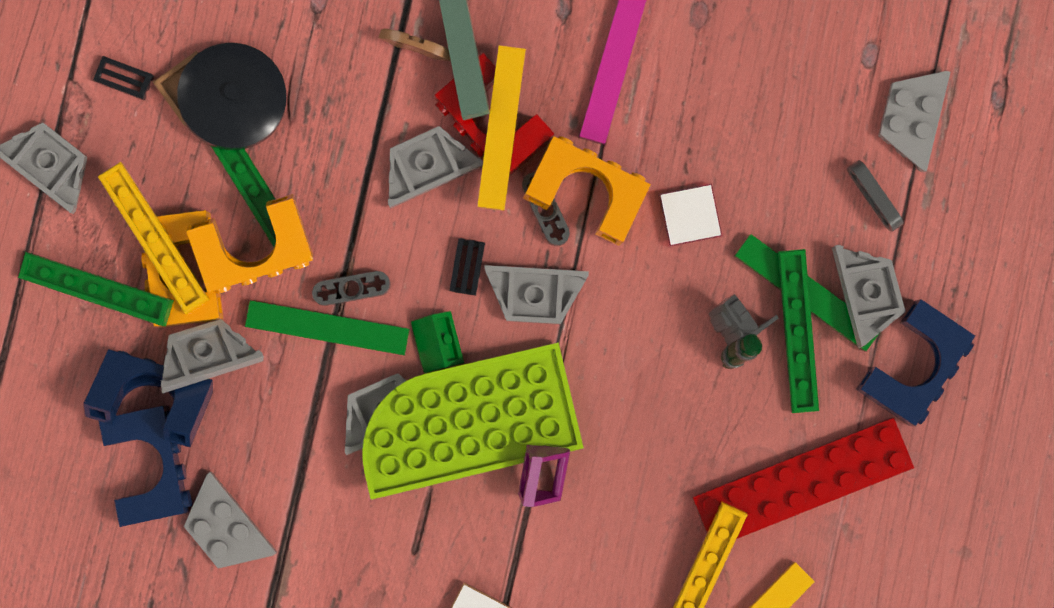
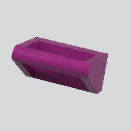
(531, 470)

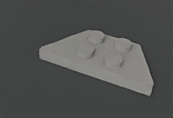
(913, 116)
(47, 163)
(427, 164)
(869, 292)
(535, 293)
(205, 353)
(361, 408)
(224, 527)

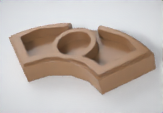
(415, 44)

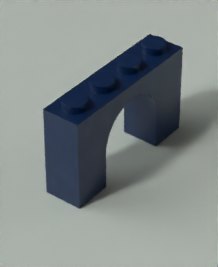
(948, 344)
(123, 373)
(169, 495)

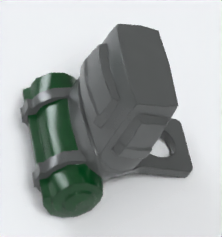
(738, 330)

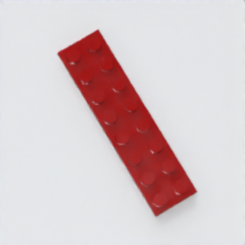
(811, 478)

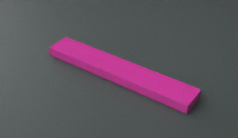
(612, 70)

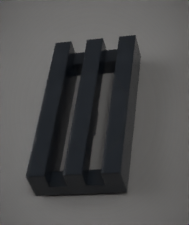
(143, 85)
(471, 244)

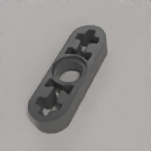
(875, 196)
(547, 231)
(370, 278)

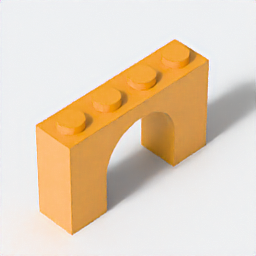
(624, 189)
(176, 228)
(223, 270)

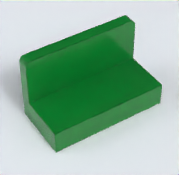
(437, 342)

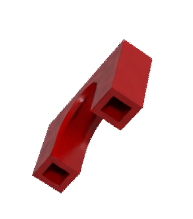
(527, 139)

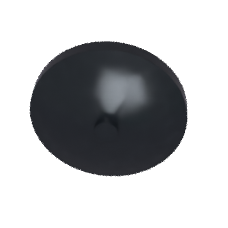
(231, 96)

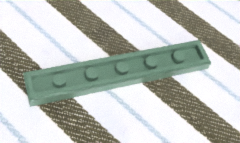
(464, 58)

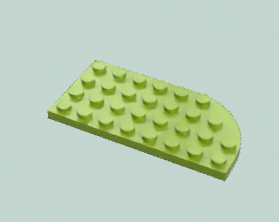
(469, 421)

